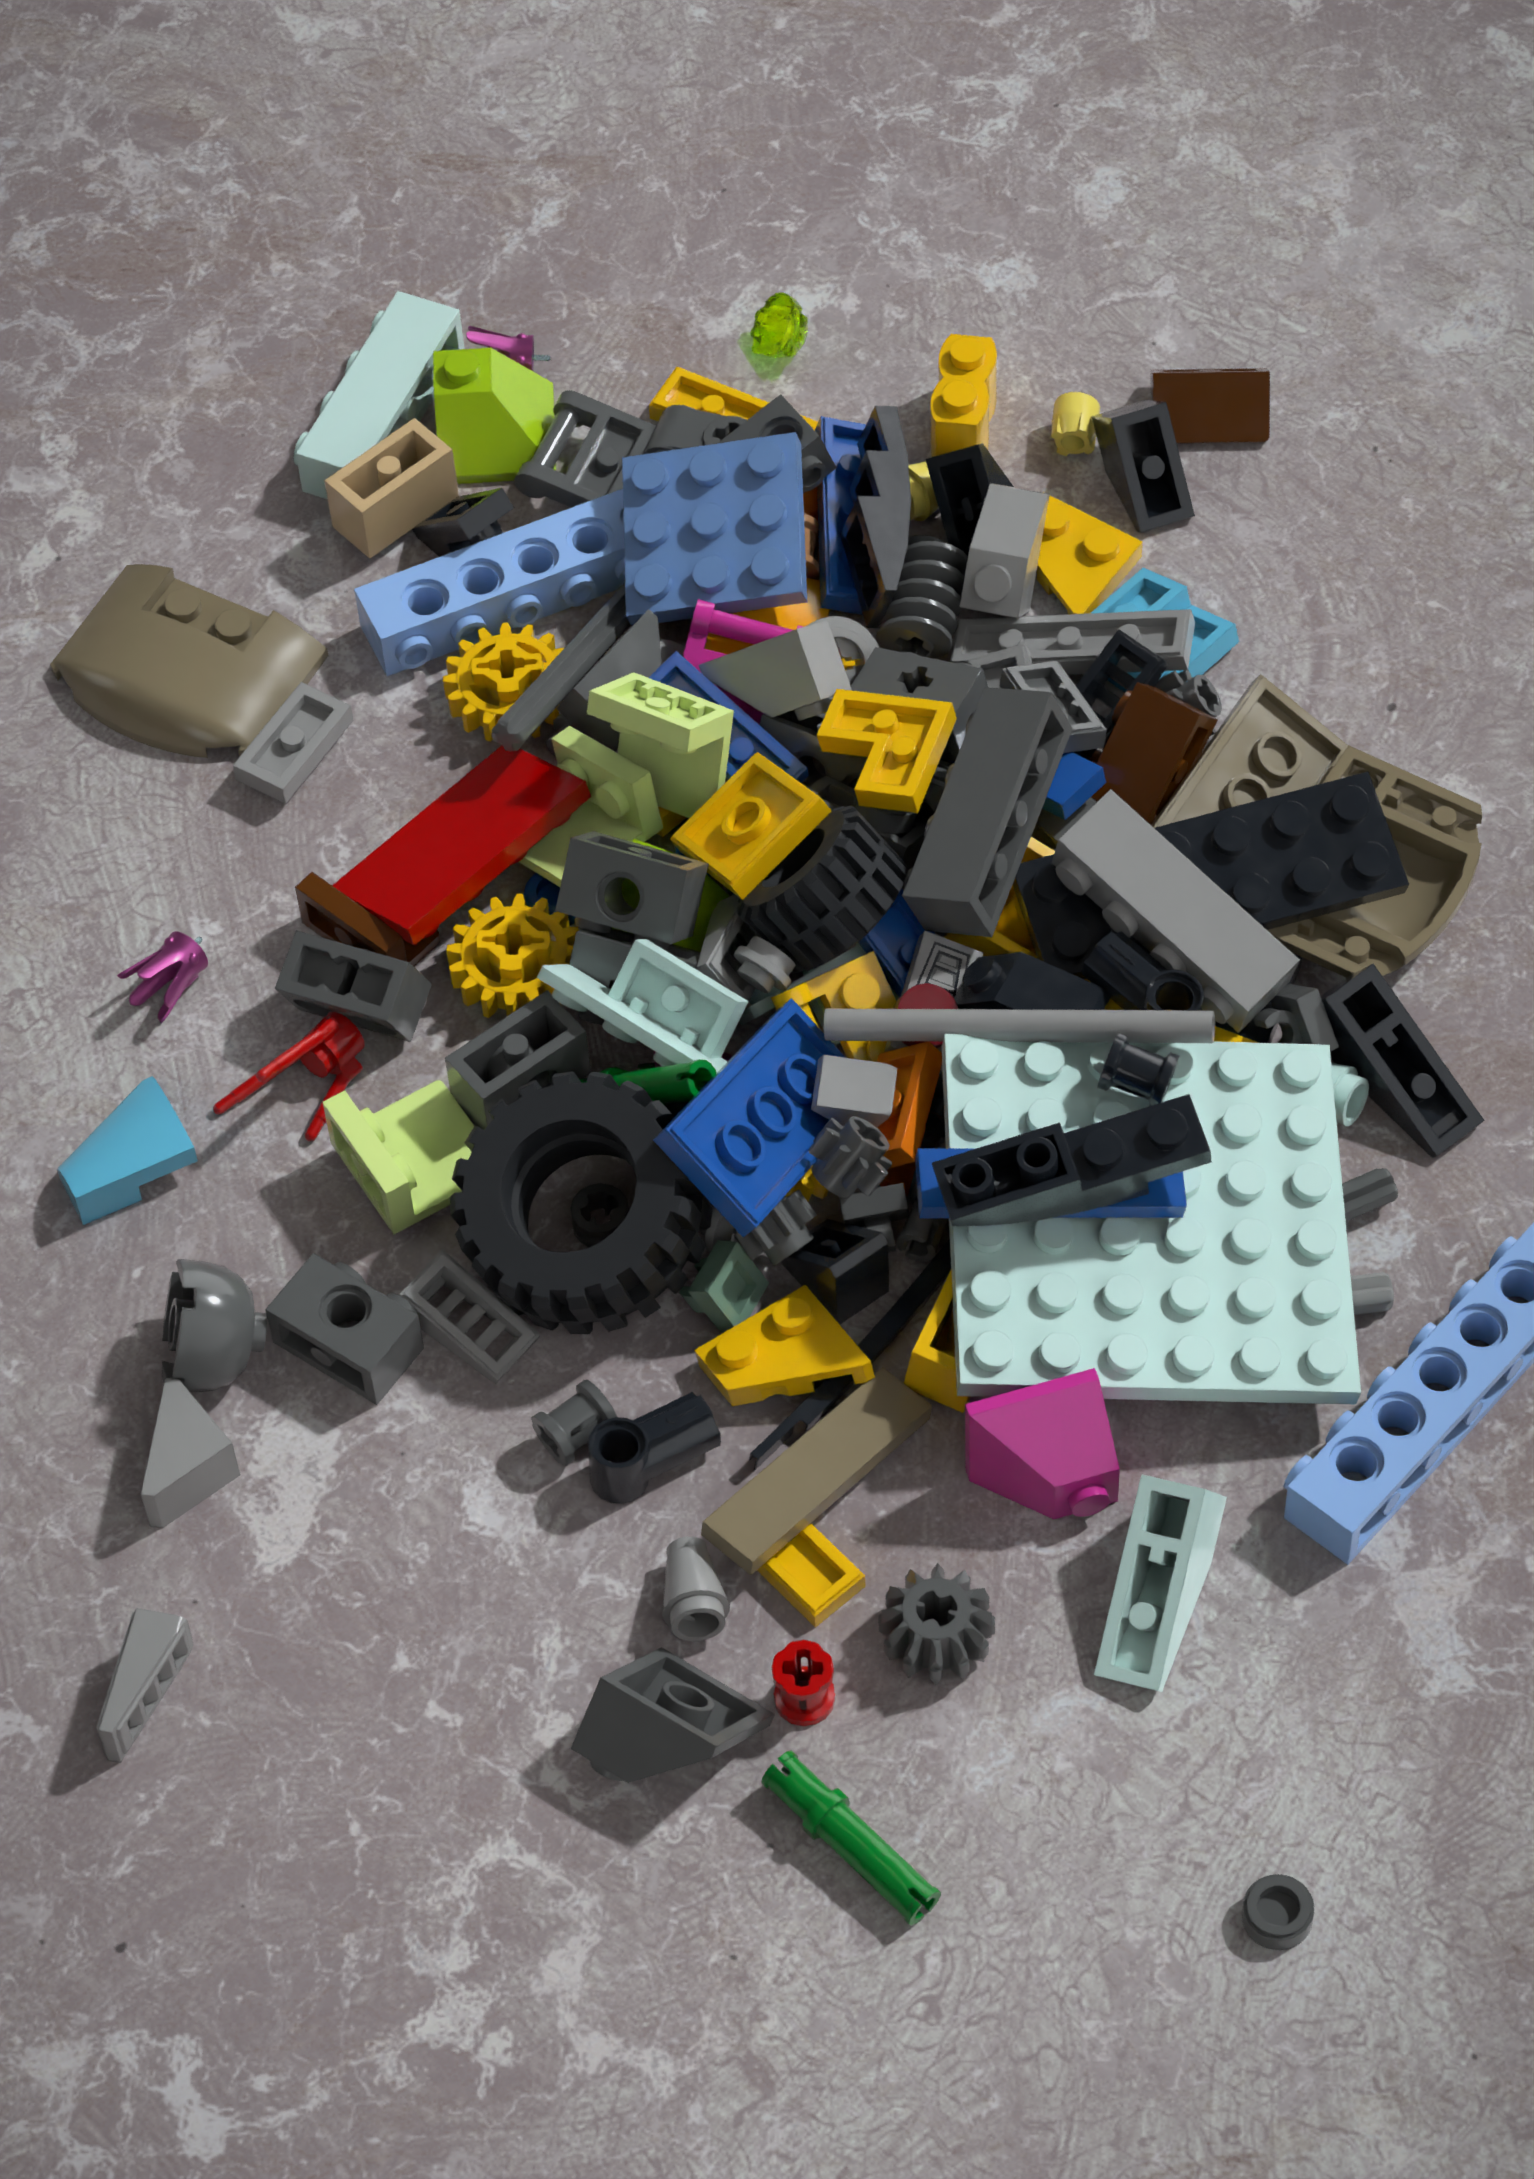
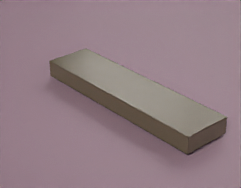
(816, 1471)

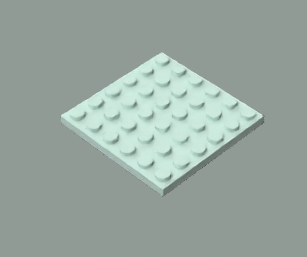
(1201, 1307)

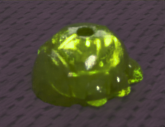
(779, 327)

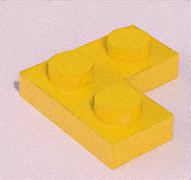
(899, 738)

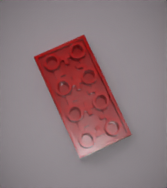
(463, 841)

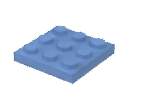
(714, 528)

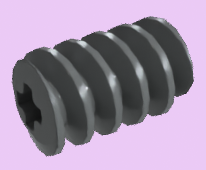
(926, 599)

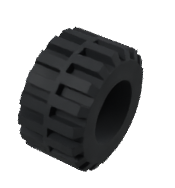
(826, 891)

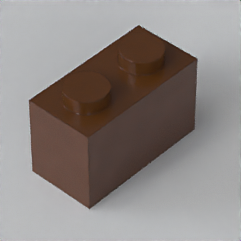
(1151, 748)

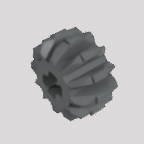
(936, 1624)

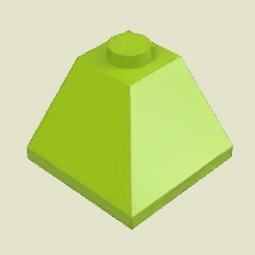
(489, 412)

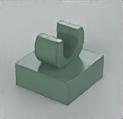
(725, 1286)

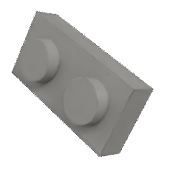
(293, 742)

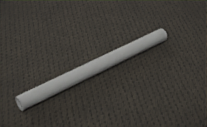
(1020, 1025)

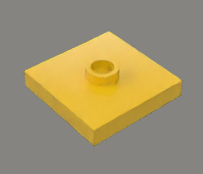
(750, 824)

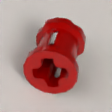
(788, 1673)

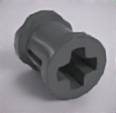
(572, 1422)

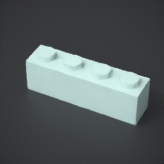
(381, 387)

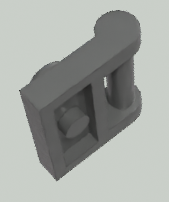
(599, 460)

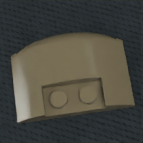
(183, 664)
(1440, 857)

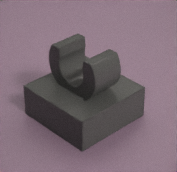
(1300, 1017)
(877, 1210)

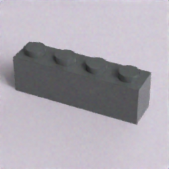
(987, 812)

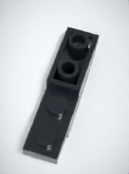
(1073, 1171)

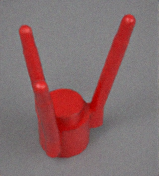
(323, 1050)

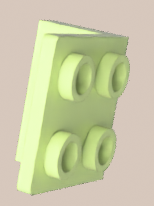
(669, 734)
(619, 804)
(402, 1151)

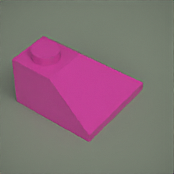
(1045, 1446)

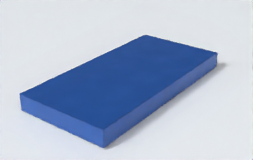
(753, 1121)

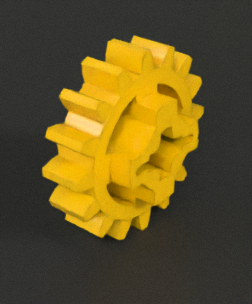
(495, 674)
(505, 951)

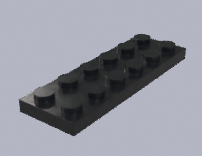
(1272, 856)

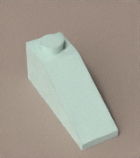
(1158, 1580)

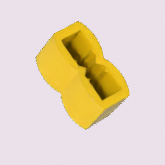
(964, 395)

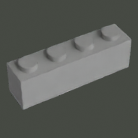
(1173, 910)

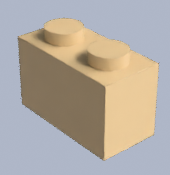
(392, 488)

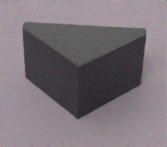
(960, 489)
(842, 1267)

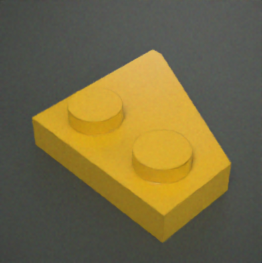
(1083, 557)
(782, 1352)

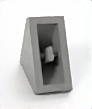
(186, 1457)

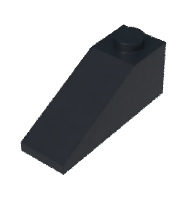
(1397, 1061)

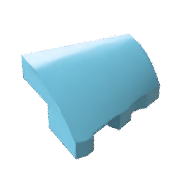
(125, 1151)

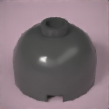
(210, 1326)

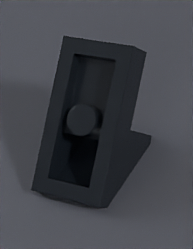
(464, 521)

